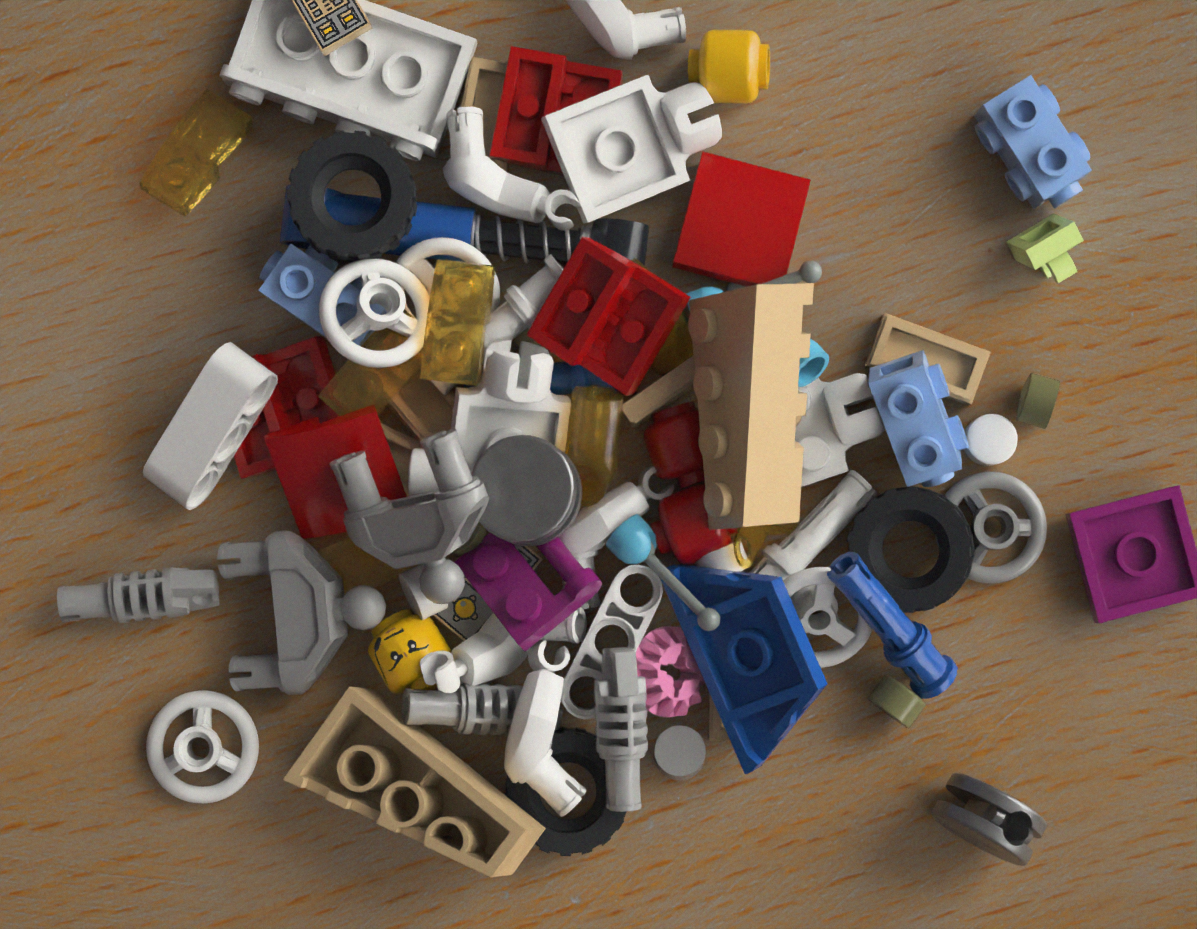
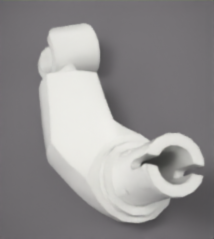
(623, 32)
(488, 185)
(597, 522)
(490, 653)
(532, 732)

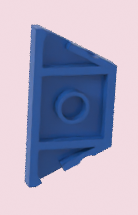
(755, 659)

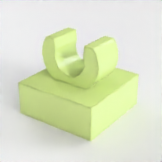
(1047, 246)

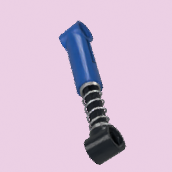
(487, 236)

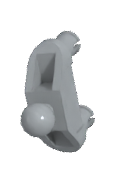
(417, 526)
(307, 611)

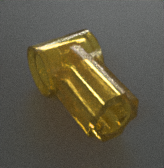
(594, 437)

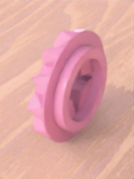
(665, 695)

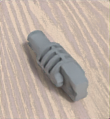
(141, 595)
(468, 709)
(621, 727)

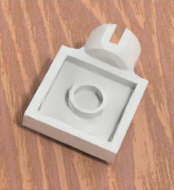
(629, 143)
(510, 401)
(828, 428)

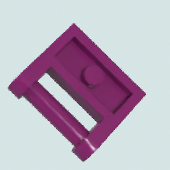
(519, 594)

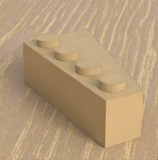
(750, 401)
(412, 785)

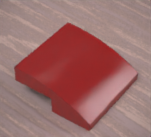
(534, 87)
(740, 221)
(608, 315)
(302, 375)
(303, 460)

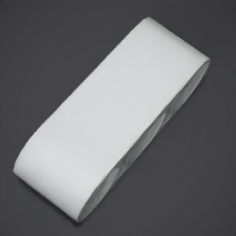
(210, 425)
(611, 612)

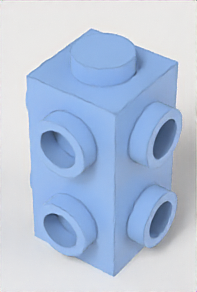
(1033, 144)
(297, 282)
(916, 421)

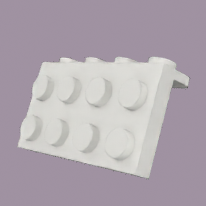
(384, 83)

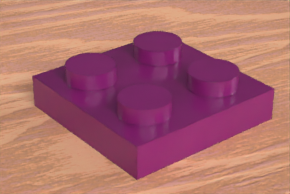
(1135, 553)

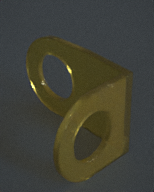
(755, 537)

